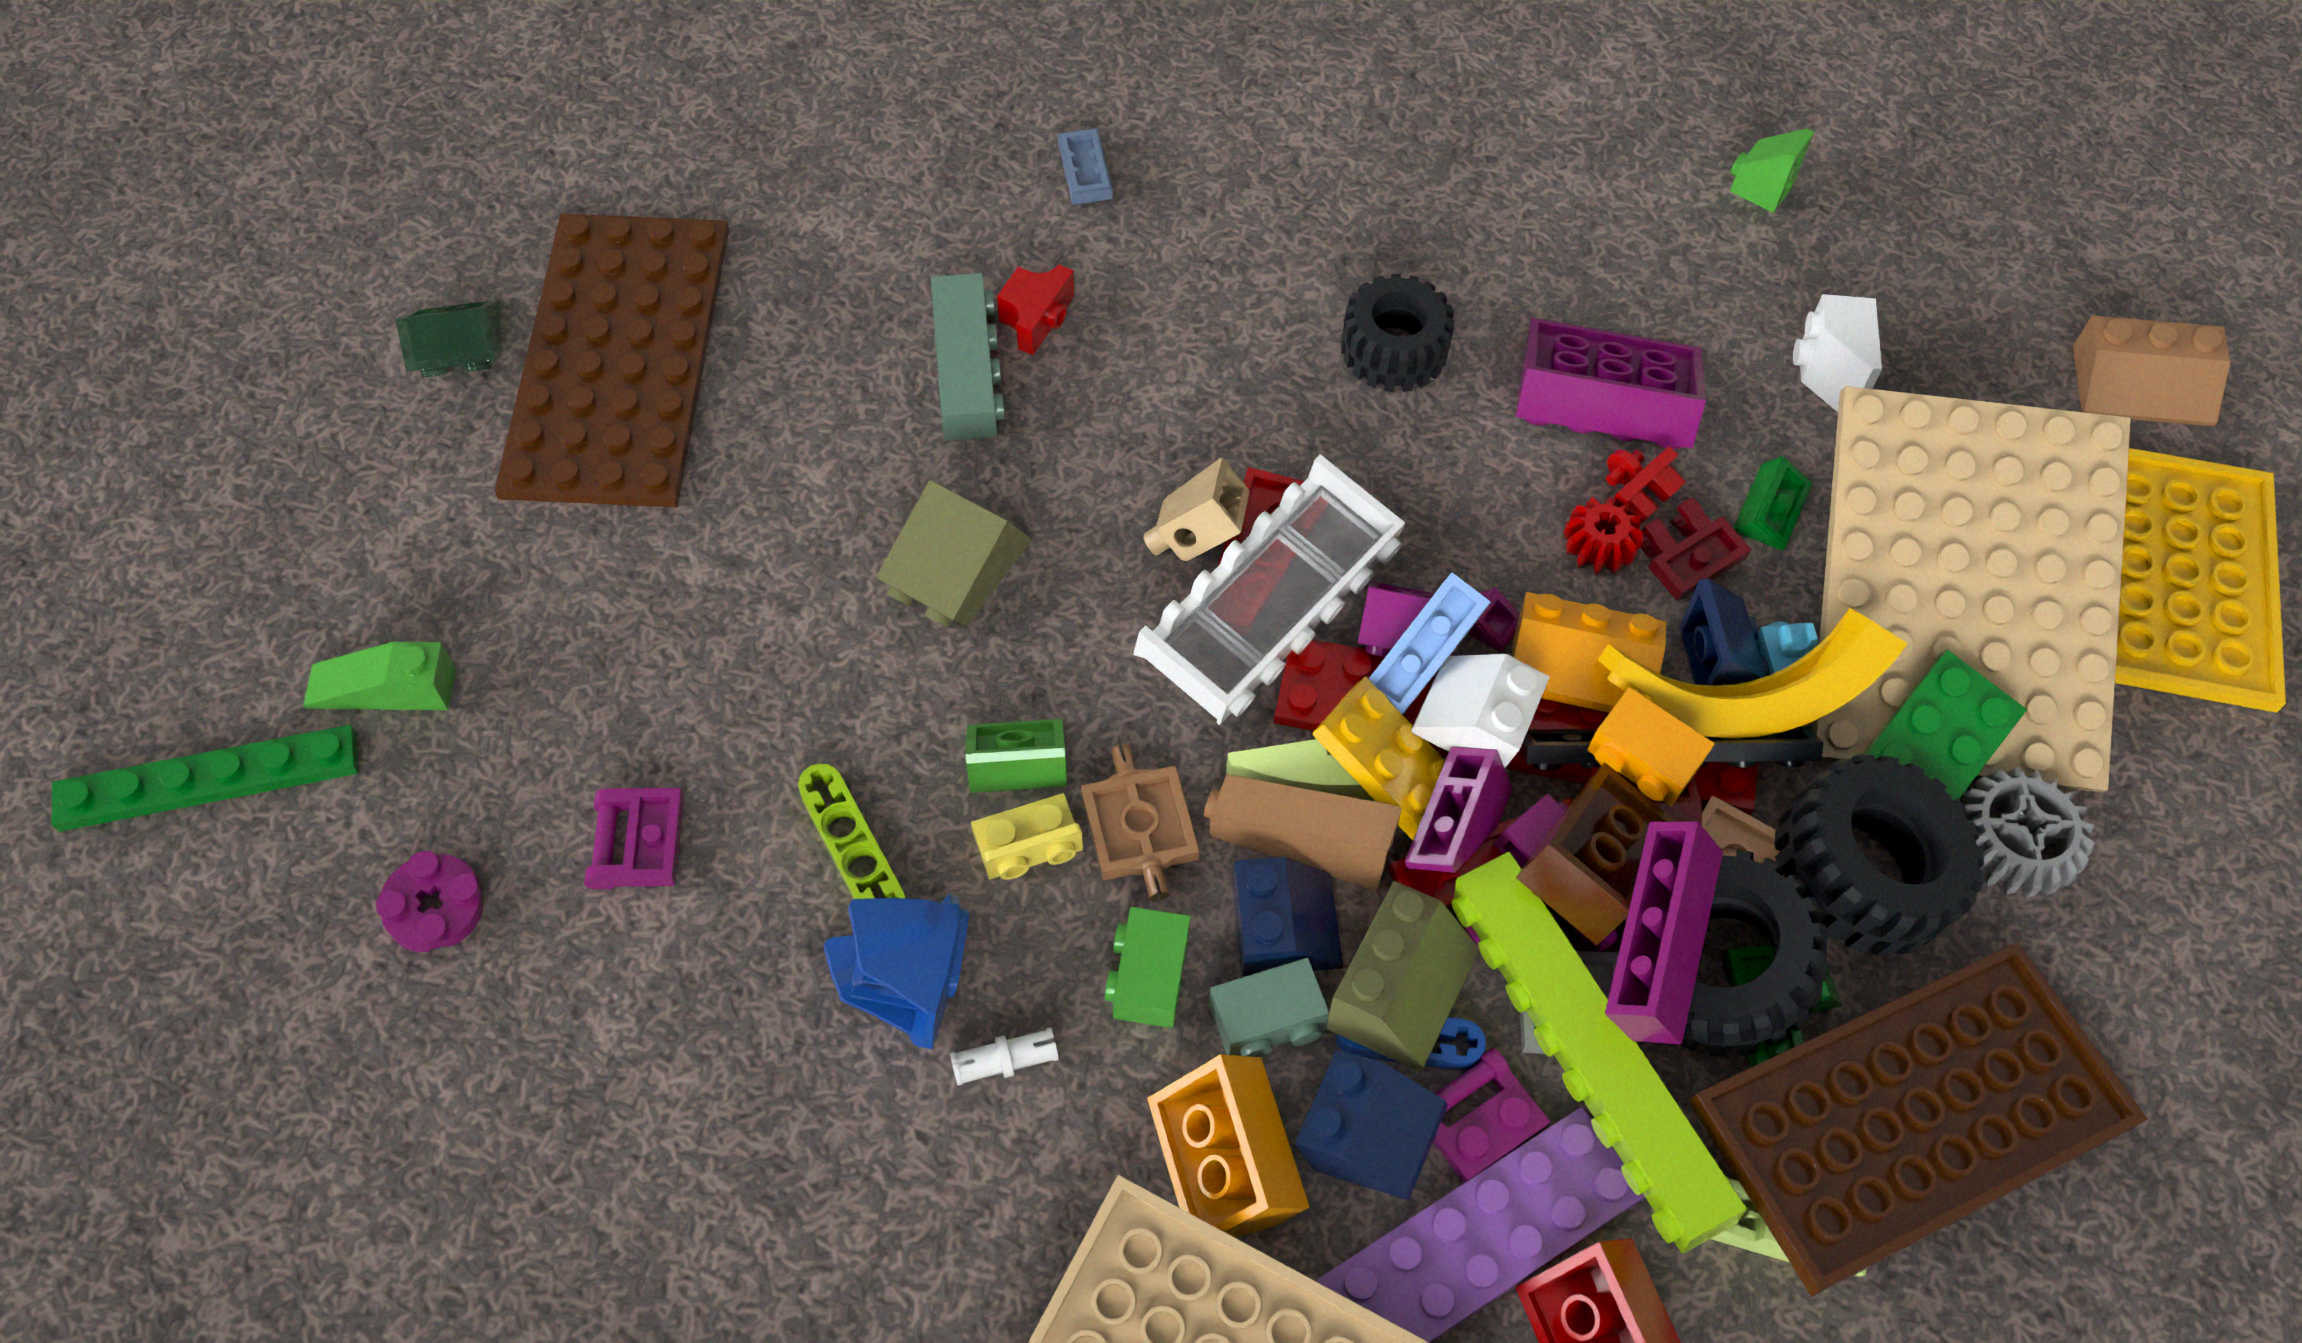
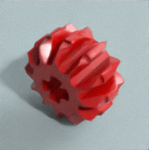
(1603, 535)

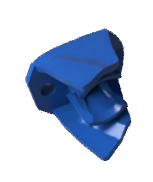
(901, 961)

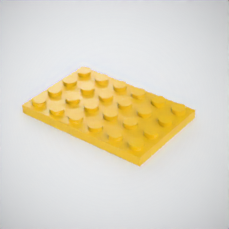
(2200, 582)

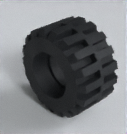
(1393, 358)

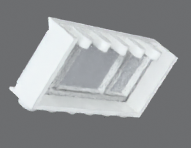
(1272, 591)

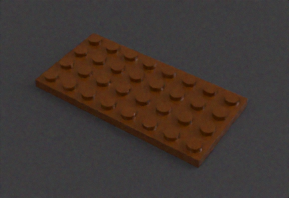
(614, 362)
(1914, 1116)

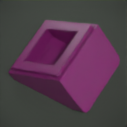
(1497, 622)

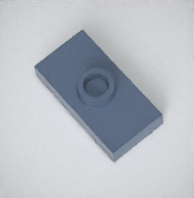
(1085, 166)

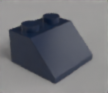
(1720, 638)
(1284, 915)
(1370, 1125)

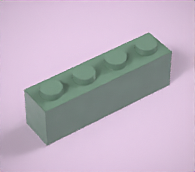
(963, 357)

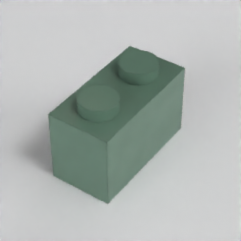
(1269, 1010)

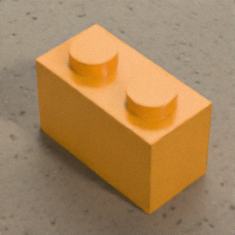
(1650, 747)

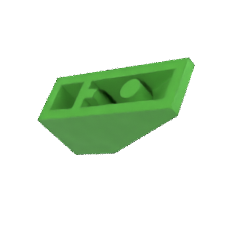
(384, 678)

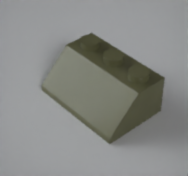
(1403, 978)

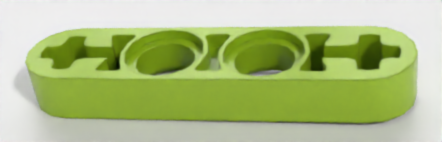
(856, 844)

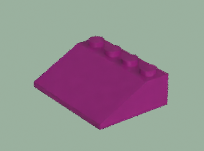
(1611, 384)

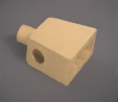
(1200, 513)

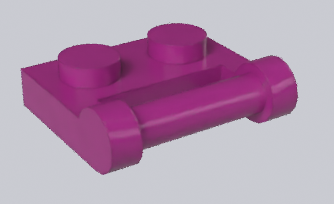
(650, 837)
(1493, 1127)

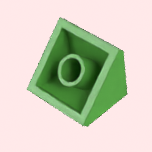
(1016, 755)

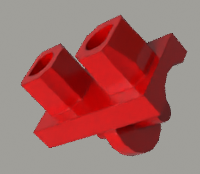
(1657, 475)

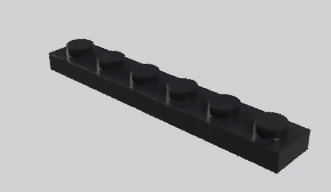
(1554, 747)

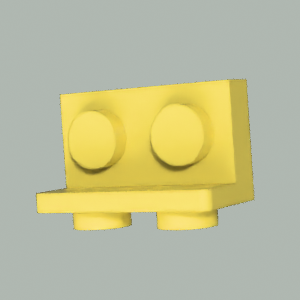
(1027, 837)

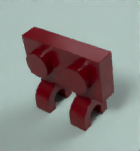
(1703, 555)

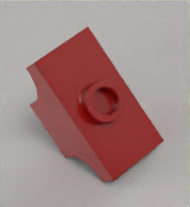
(1035, 304)

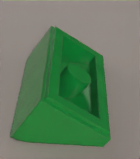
(1773, 503)

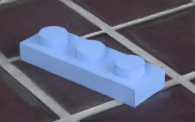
(1428, 642)

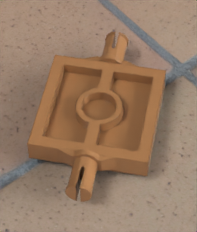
(1139, 823)

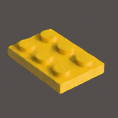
(1382, 753)

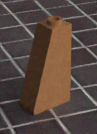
(1306, 825)

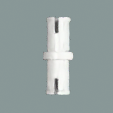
(1004, 1056)

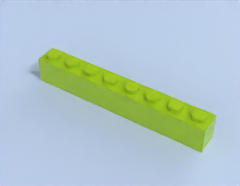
(1599, 1060)

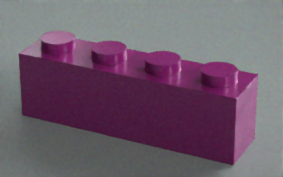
(1664, 932)

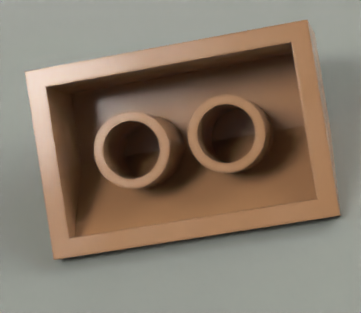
(2152, 370)

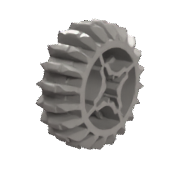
(2033, 819)

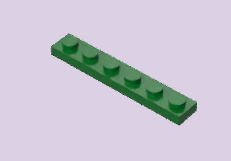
(203, 778)

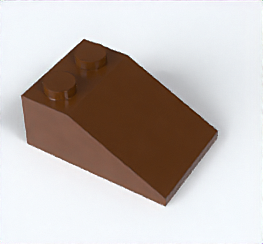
(1594, 854)

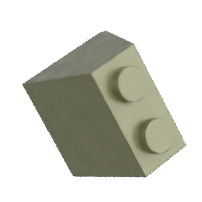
(950, 556)

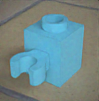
(1785, 643)

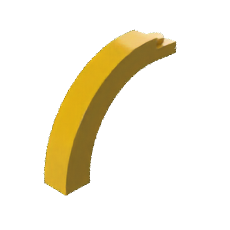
(1795, 696)

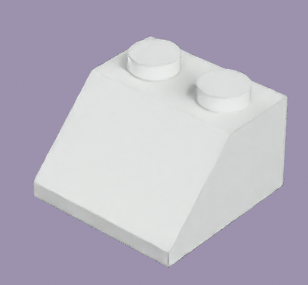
(1839, 347)
(1481, 704)

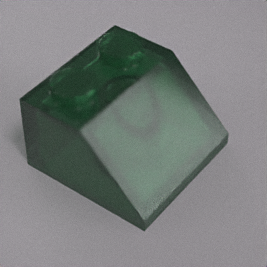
(451, 337)

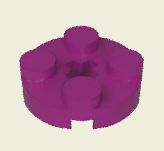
(422, 876)

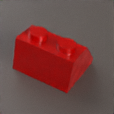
(1597, 1299)

